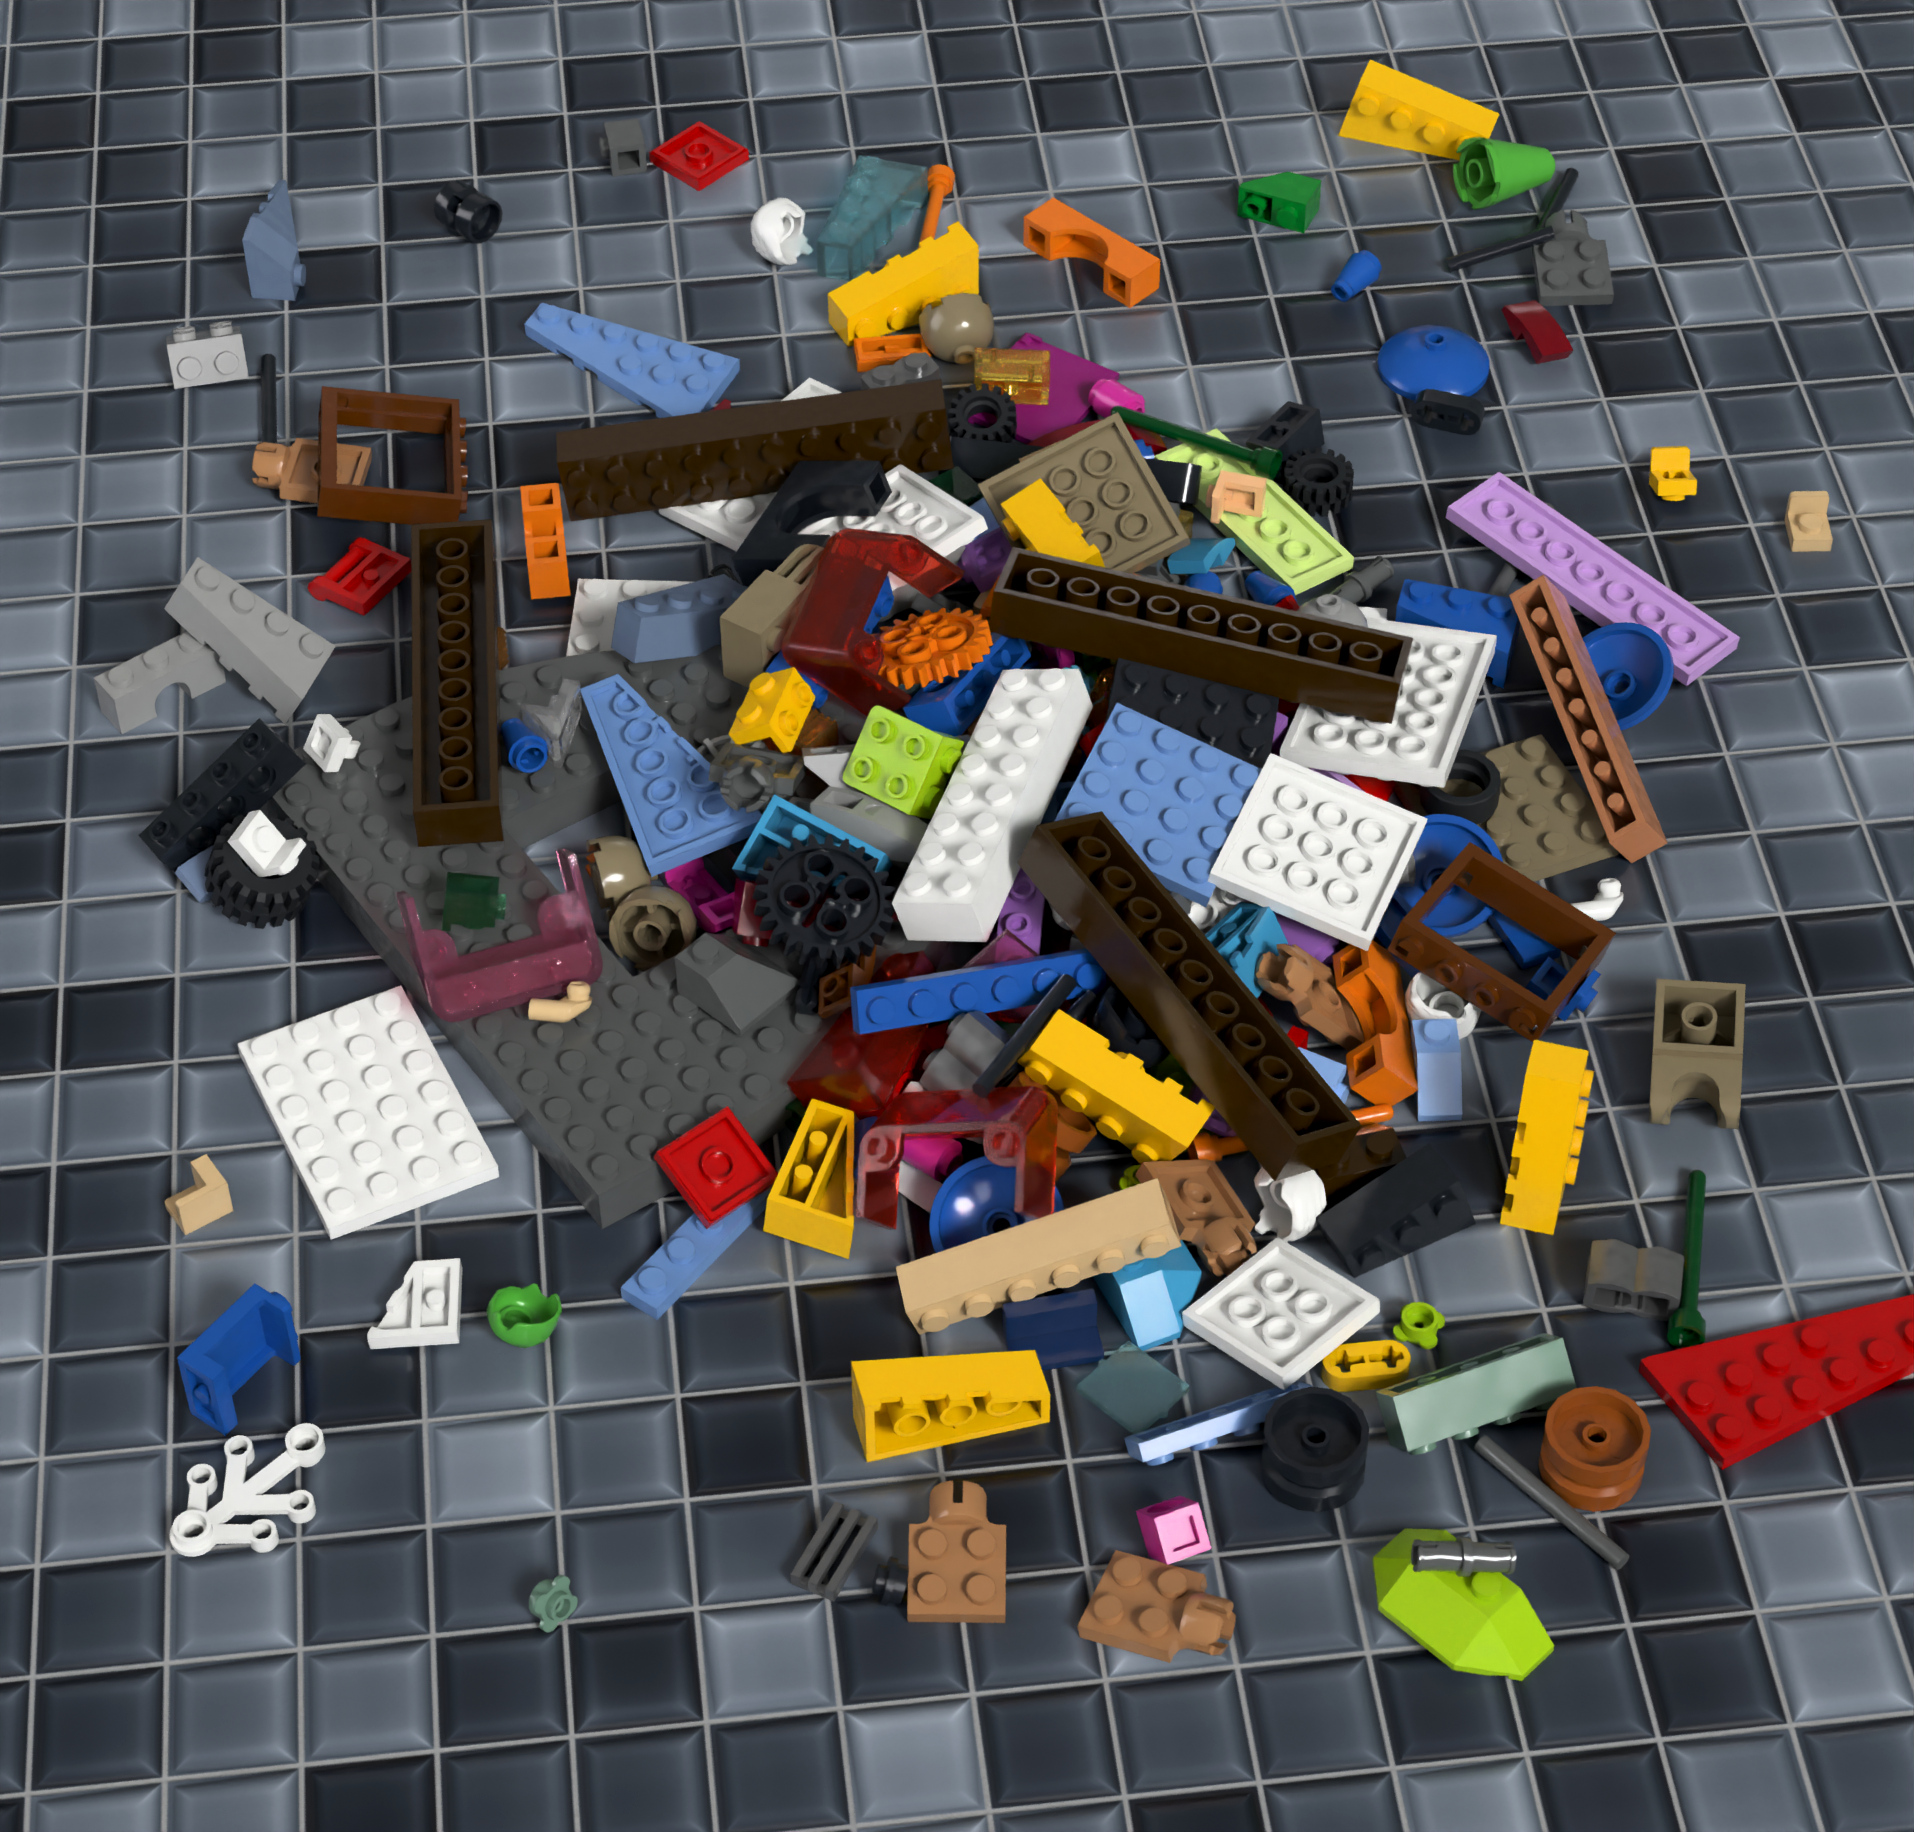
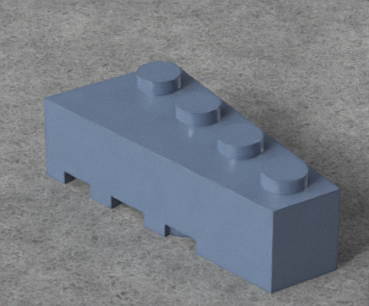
(674, 620)

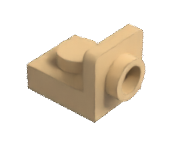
(1808, 521)

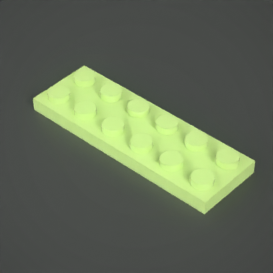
(1280, 543)

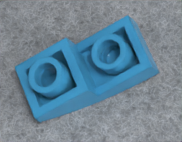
(1200, 555)

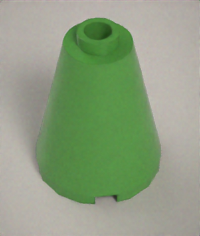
(1499, 170)

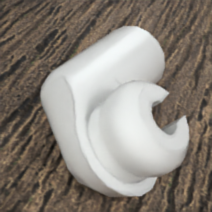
(1605, 902)

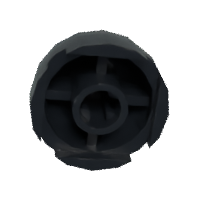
(1126, 1029)

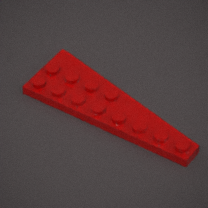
(1783, 1378)

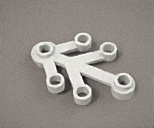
(247, 1496)

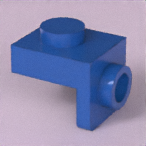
(1550, 976)

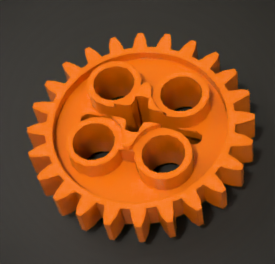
(933, 646)

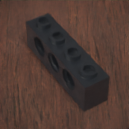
(230, 787)

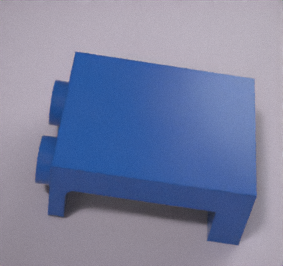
(233, 1351)

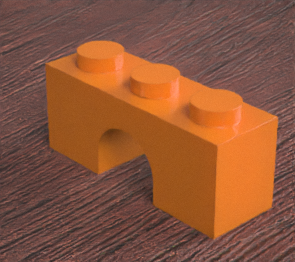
(545, 541)

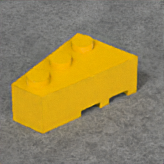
(816, 1183)

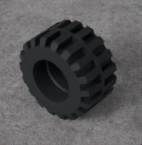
(255, 897)

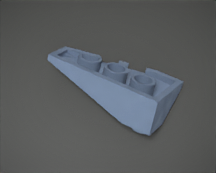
(273, 249)

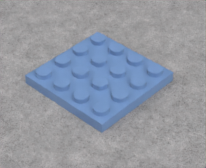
(1164, 797)

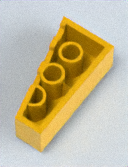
(1547, 1136)

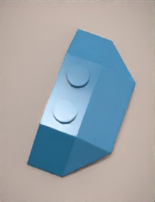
(1152, 1296)

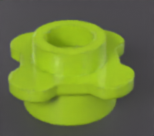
(1420, 1315)

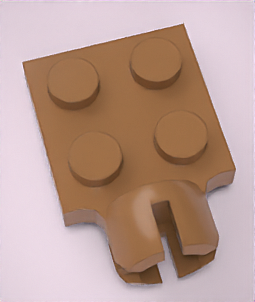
(296, 467)
(1313, 991)
(1205, 1211)
(957, 1561)
(1156, 1610)

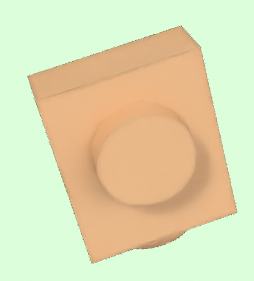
(1236, 494)

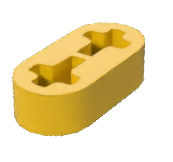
(1366, 1366)

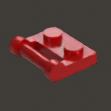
(366, 583)

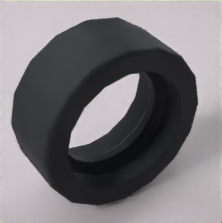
(1477, 808)

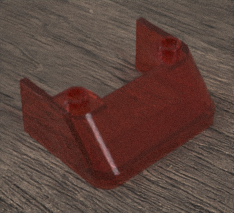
(827, 629)
(1016, 1130)

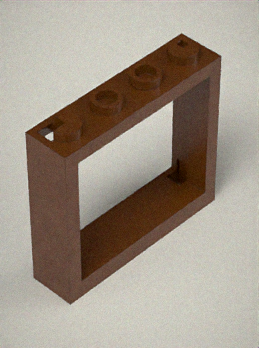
(391, 412)
(1526, 905)

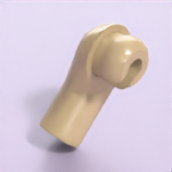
(564, 1009)

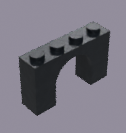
(809, 495)

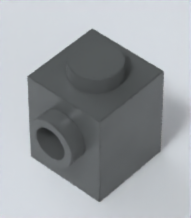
(624, 147)

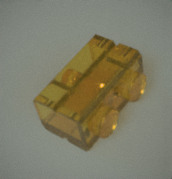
(1016, 371)

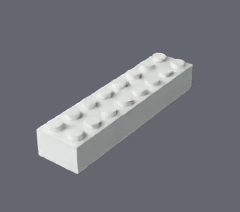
(992, 805)

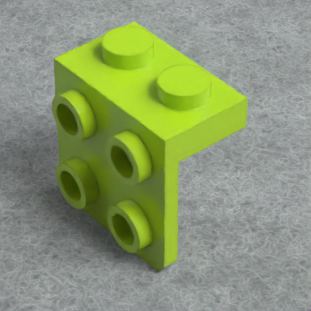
(902, 762)

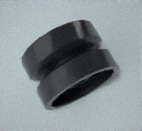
(1314, 1449)

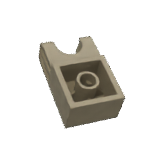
(762, 614)
(1697, 1048)

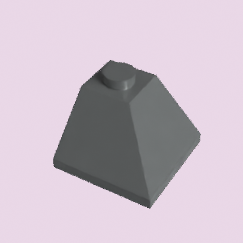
(732, 981)

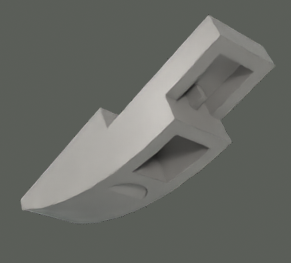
(868, 820)

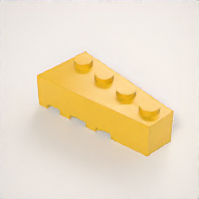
(1412, 114)
(905, 286)
(1113, 1090)
(945, 1399)

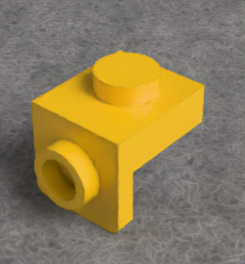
(1671, 473)

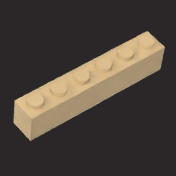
(1038, 1256)

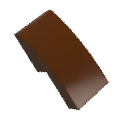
(835, 987)

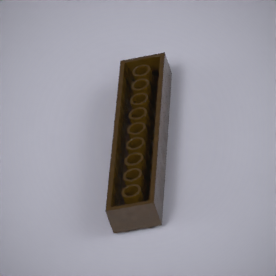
(748, 448)
(1201, 634)
(455, 684)
(1189, 996)

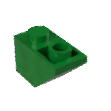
(1281, 200)

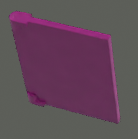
(1068, 393)

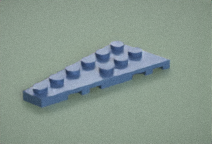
(635, 363)
(661, 780)

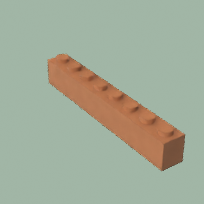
(1588, 720)

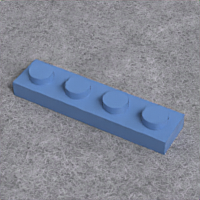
(686, 1258)
(1202, 1429)

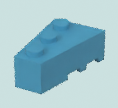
(786, 821)
(1244, 937)

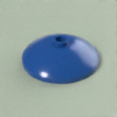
(1433, 359)
(1631, 659)
(1436, 849)
(974, 1203)

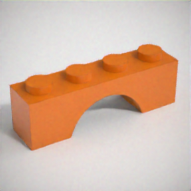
(1063, 232)
(1373, 986)

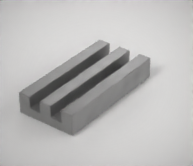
(850, 1521)

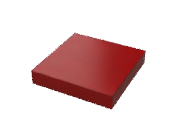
(699, 156)
(716, 1167)

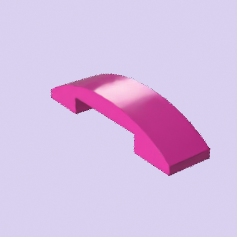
(708, 900)

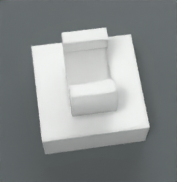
(330, 743)

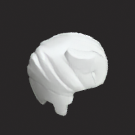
(779, 232)
(1431, 1000)
(1290, 1204)

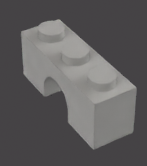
(130, 689)

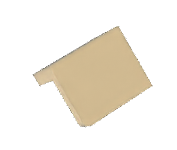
(203, 1201)

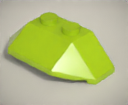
(1466, 1622)

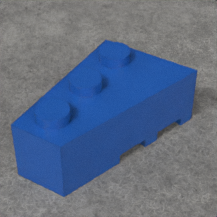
(1464, 611)

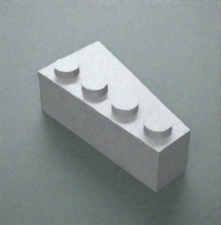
(250, 636)

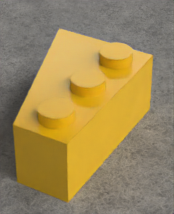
(1044, 527)

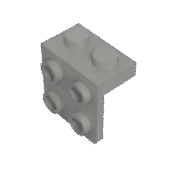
(206, 355)

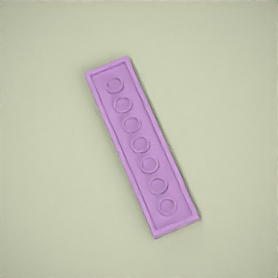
(1589, 572)

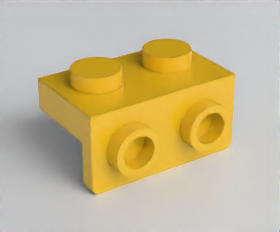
(773, 709)

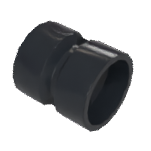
(468, 211)

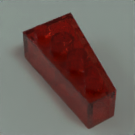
(862, 1068)

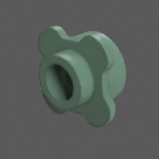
(552, 1602)

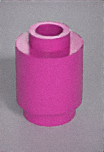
(1110, 393)
(934, 1156)

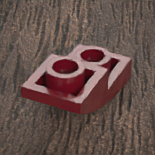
(1539, 329)

